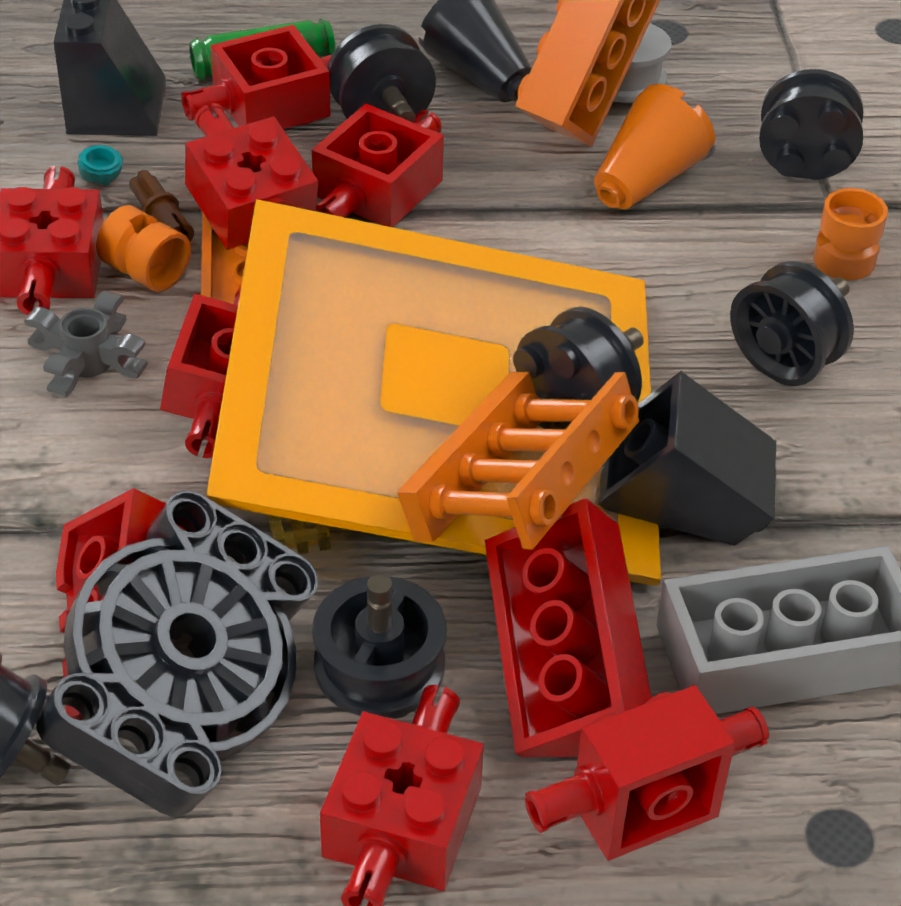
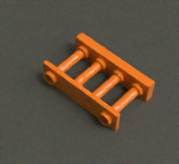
(506, 424)

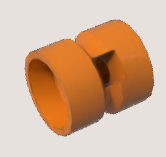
(850, 233)
(143, 248)

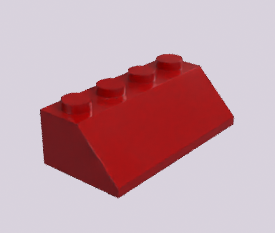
(566, 630)

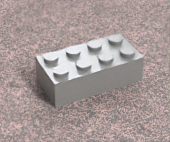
(785, 629)

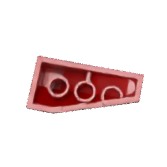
(96, 537)

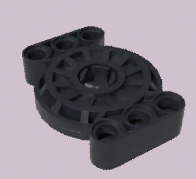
(142, 689)

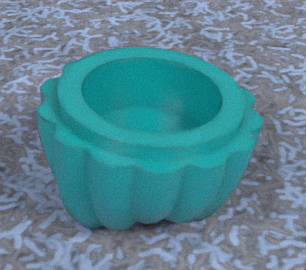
(100, 164)

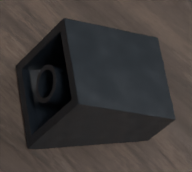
(106, 72)
(692, 466)

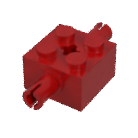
(266, 78)
(242, 165)
(378, 165)
(49, 241)
(199, 369)
(649, 771)
(402, 800)

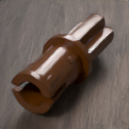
(159, 203)

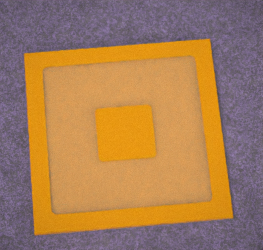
(370, 352)

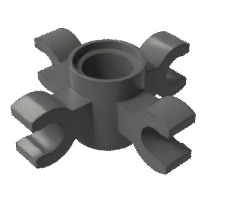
(85, 342)

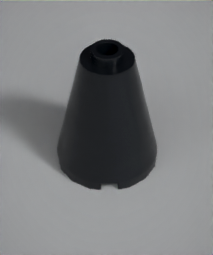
(476, 44)

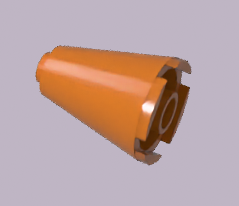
(653, 146)

